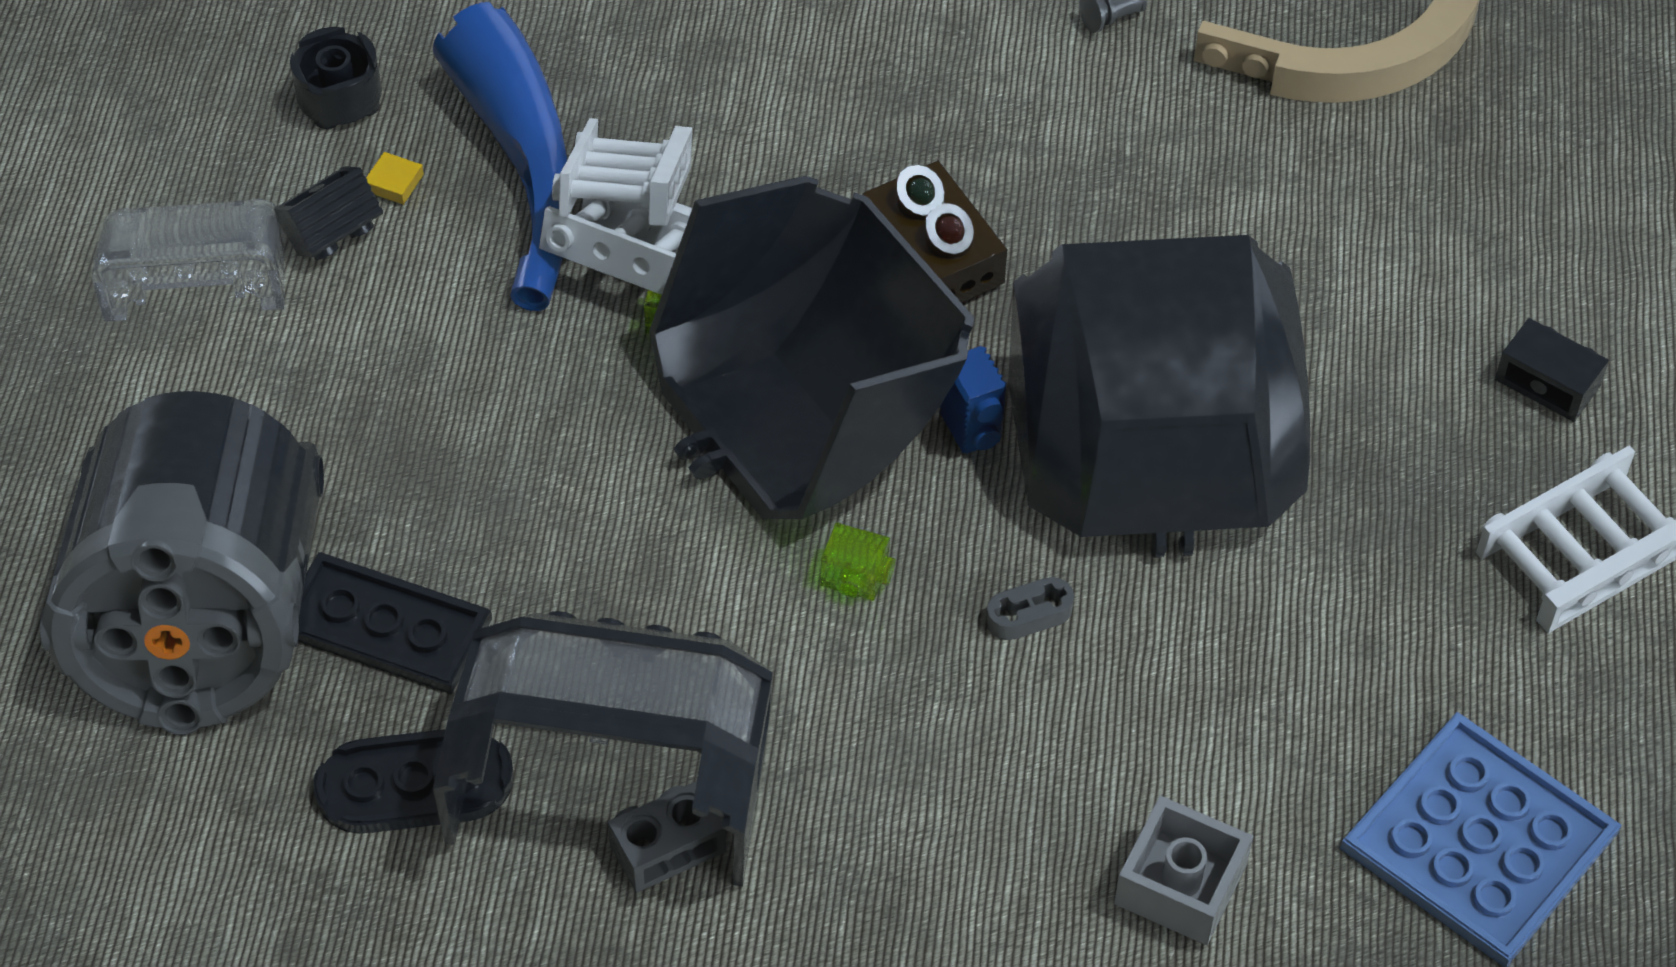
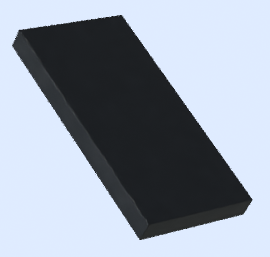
(388, 622)

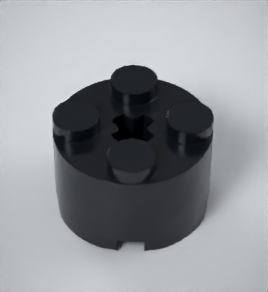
(336, 77)

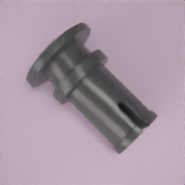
(1104, 12)

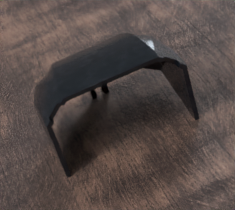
(802, 343)
(1160, 388)

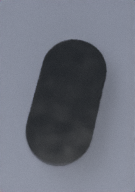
(391, 780)

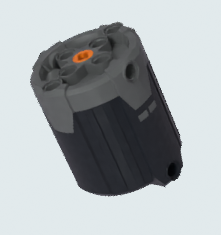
(152, 585)

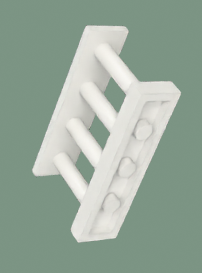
(625, 172)
(617, 250)
(1597, 578)

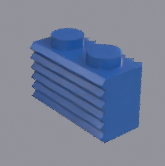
(976, 403)

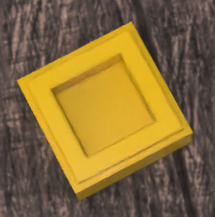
(394, 177)

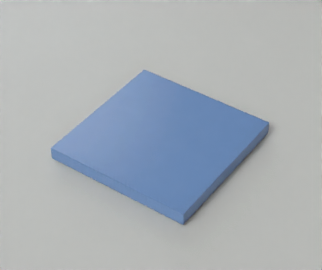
(1480, 838)

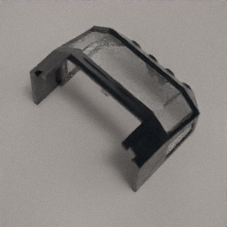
(620, 687)

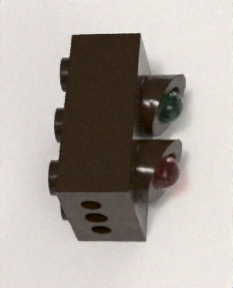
(943, 229)

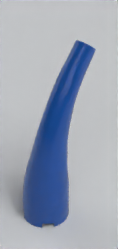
(510, 94)

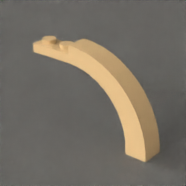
(1343, 72)

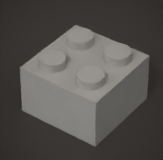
(1183, 870)

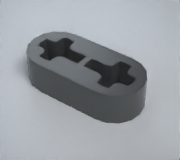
(1030, 609)

